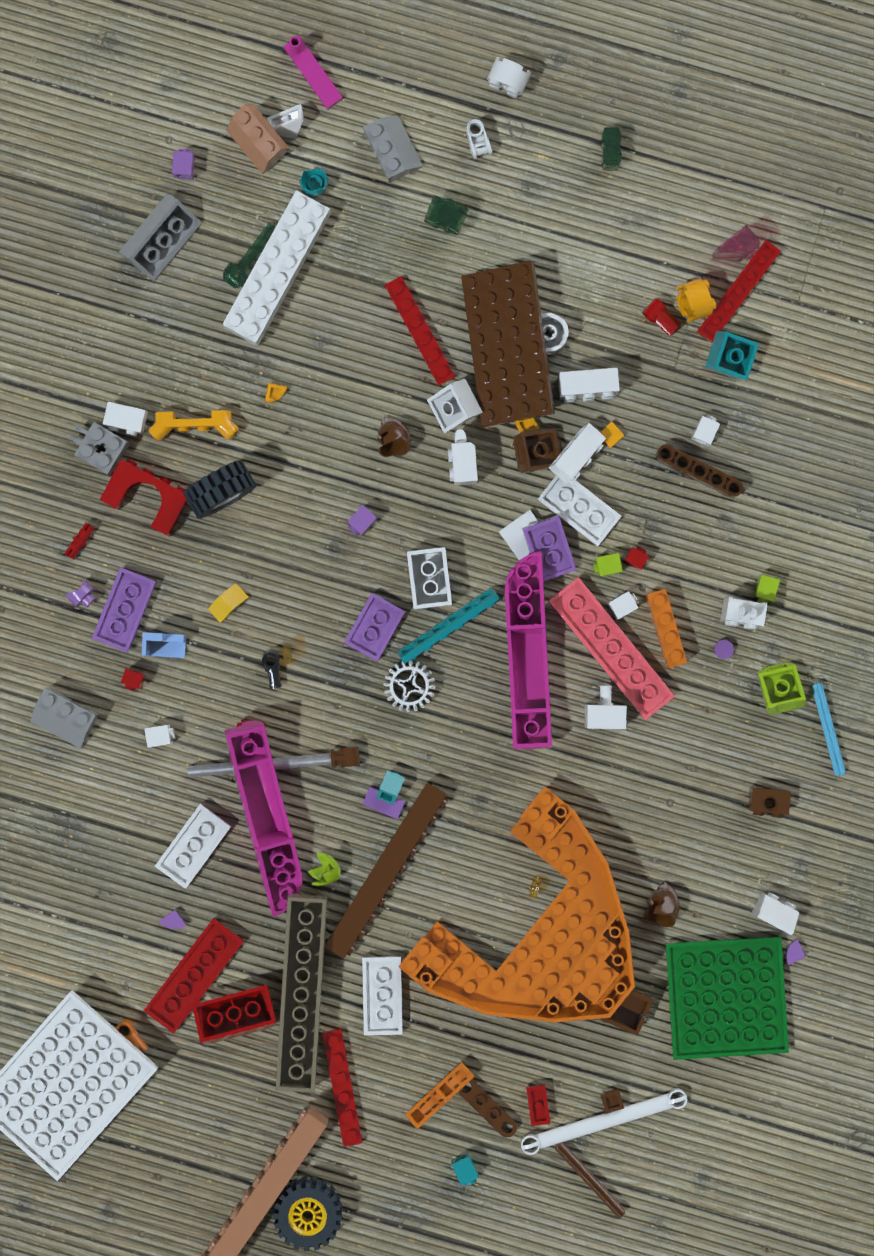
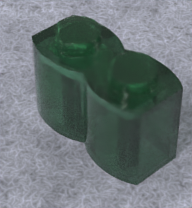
(611, 153)

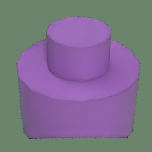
(82, 595)

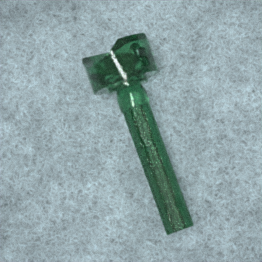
(246, 261)

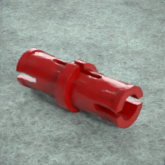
(79, 541)

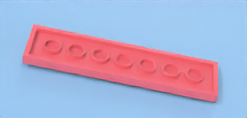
(611, 648)

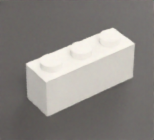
(577, 453)

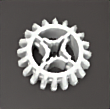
(403, 701)

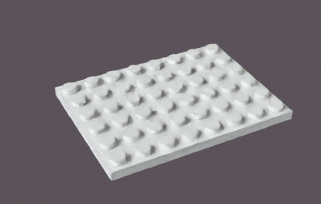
(68, 1084)

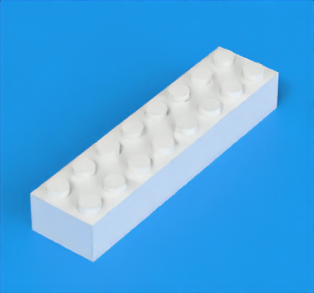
(276, 268)

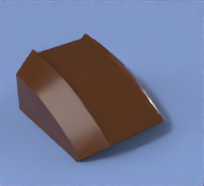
(536, 449)

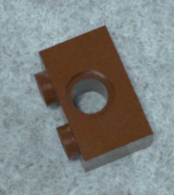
(757, 801)

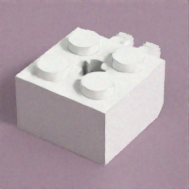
(463, 460)
(743, 612)

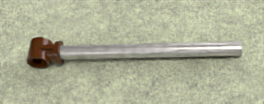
(344, 757)

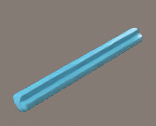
(828, 729)

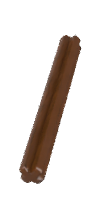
(590, 1179)

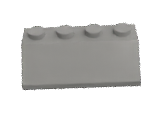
(160, 237)

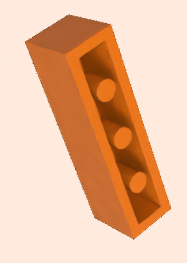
(666, 628)

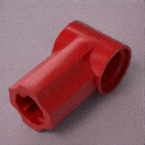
(657, 314)

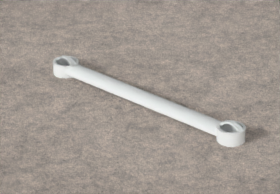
(603, 1121)

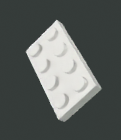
(579, 509)
(193, 846)
(382, 995)

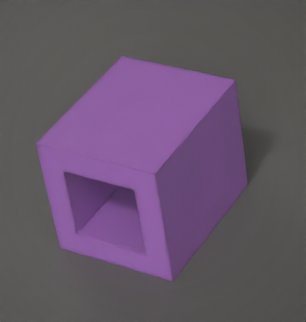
(183, 164)
(361, 521)

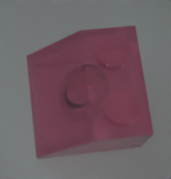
(738, 247)

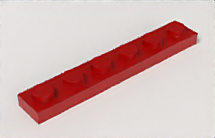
(739, 290)
(419, 331)
(342, 1087)

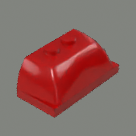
(234, 1015)

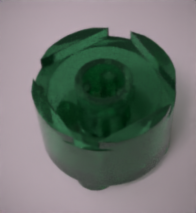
(446, 215)

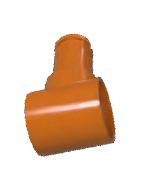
(132, 1035)

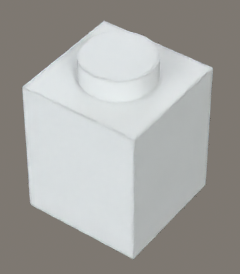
(705, 430)
(623, 605)
(159, 735)

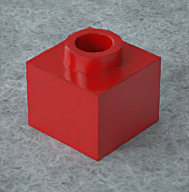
(636, 557)
(133, 679)

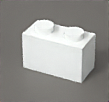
(125, 418)

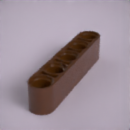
(709, 471)

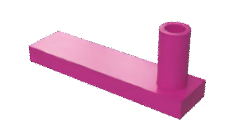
(312, 72)

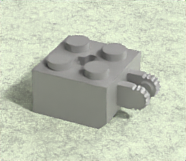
(89, 448)

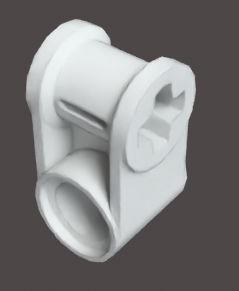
(479, 142)

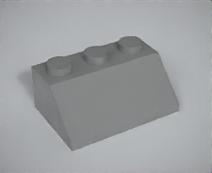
(392, 147)
(63, 717)

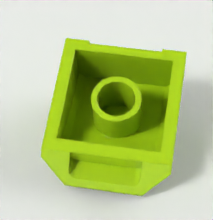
(781, 688)

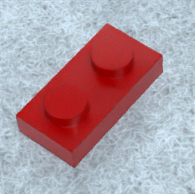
(538, 1105)

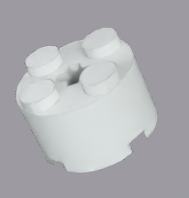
(508, 76)
(560, 332)

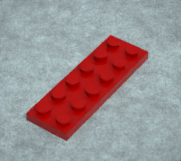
(193, 975)

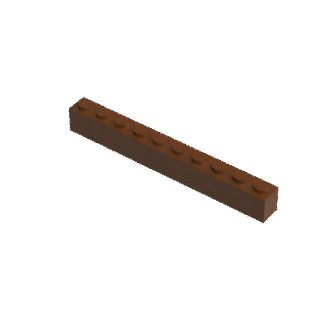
(385, 870)

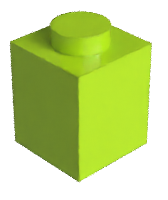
(607, 565)
(766, 589)

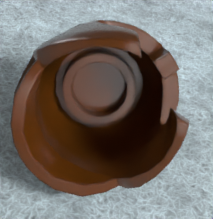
(393, 437)
(663, 906)

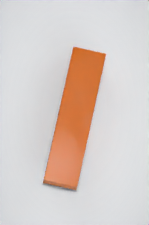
(439, 1095)

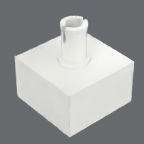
(605, 714)

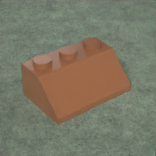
(256, 137)

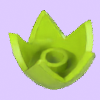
(327, 872)

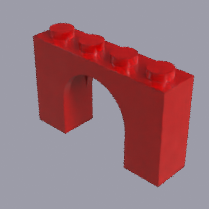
(128, 476)

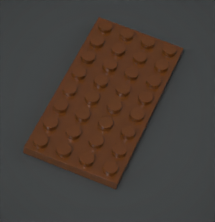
(508, 344)

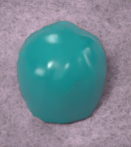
(314, 182)

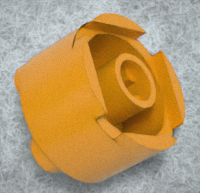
(695, 299)

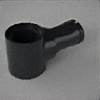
(272, 669)

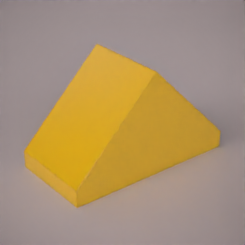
(228, 602)

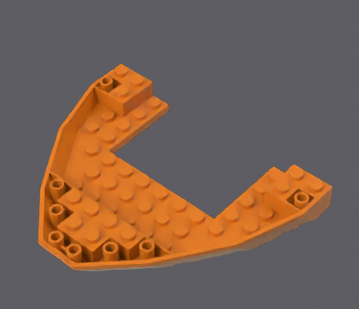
(571, 959)

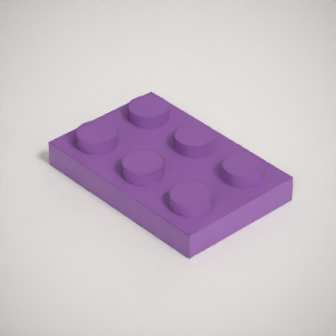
(550, 539)
(374, 627)

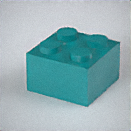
(731, 355)

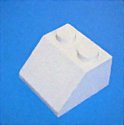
(454, 405)
(776, 913)

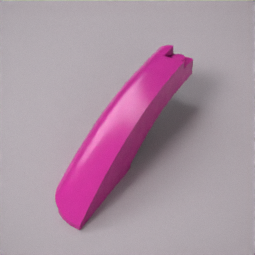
(528, 654)
(264, 813)

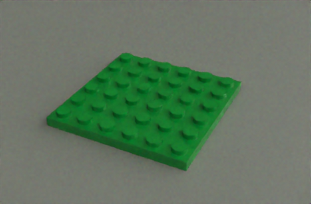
(727, 997)

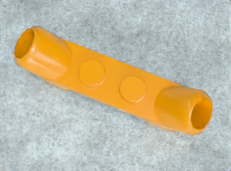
(219, 420)

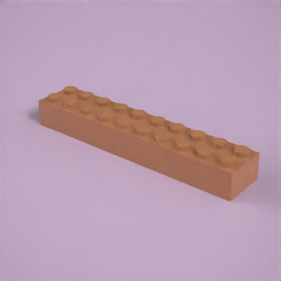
(268, 1184)

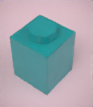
(390, 787)
(465, 1169)

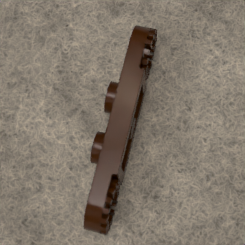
(488, 1108)

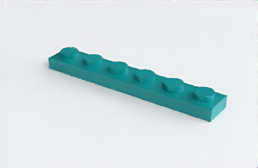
(449, 624)

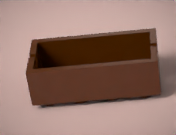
(628, 1013)

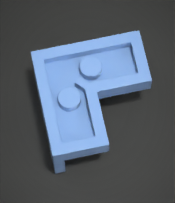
(163, 645)

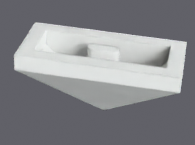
(287, 122)

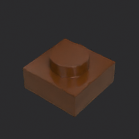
(612, 1101)

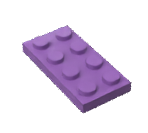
(124, 610)

